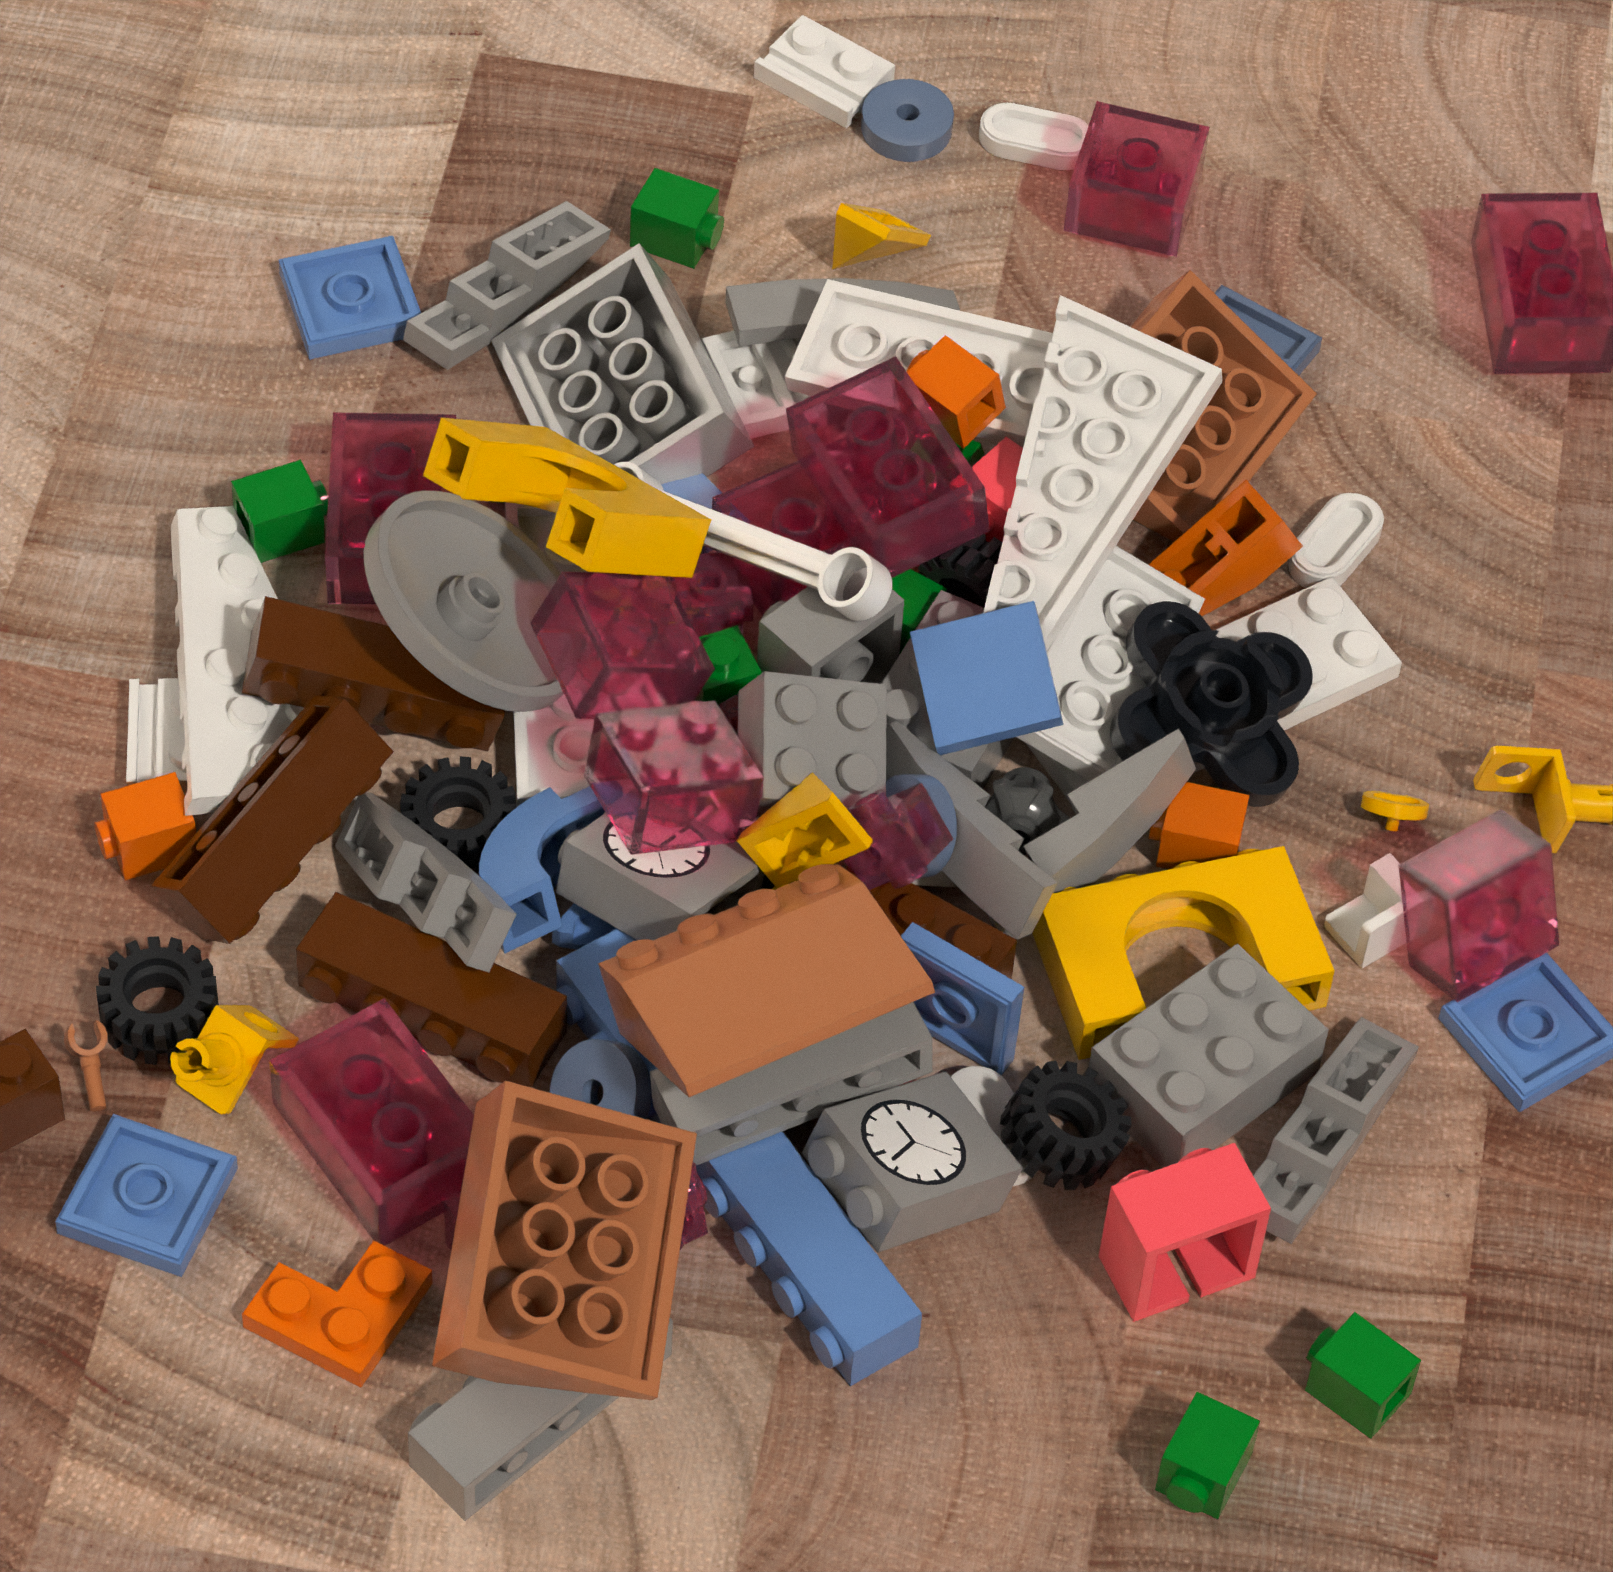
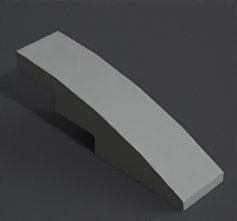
(507, 287)
(784, 307)
(1112, 814)
(985, 849)
(426, 880)
(1330, 1124)

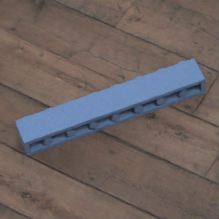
(778, 1215)

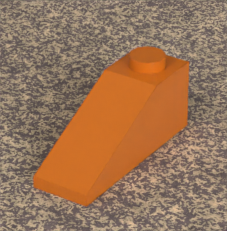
(1229, 549)

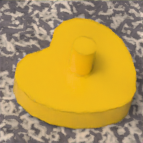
(1394, 807)

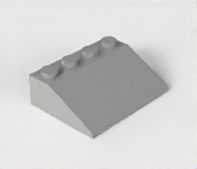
(625, 373)

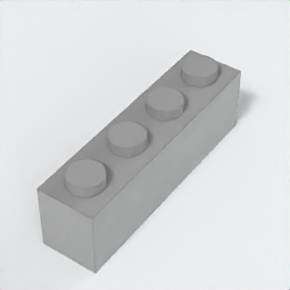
(799, 1085)
(495, 1435)

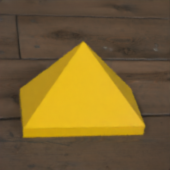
(870, 234)
(803, 832)

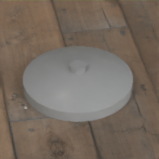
(463, 596)

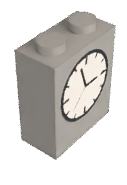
(653, 890)
(911, 1161)

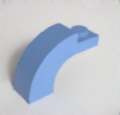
(523, 859)

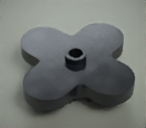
(1218, 697)

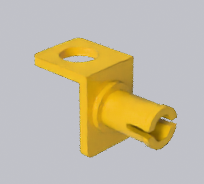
(1554, 796)
(227, 1054)

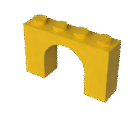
(602, 513)
(1235, 898)

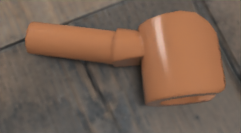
(90, 1064)

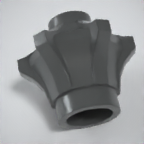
(1025, 804)

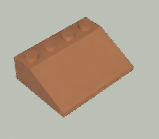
(1242, 421)
(761, 979)
(565, 1246)

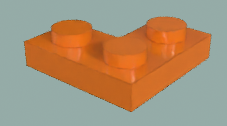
(343, 1328)

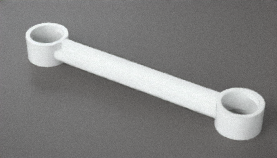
(792, 559)

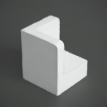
(1373, 921)

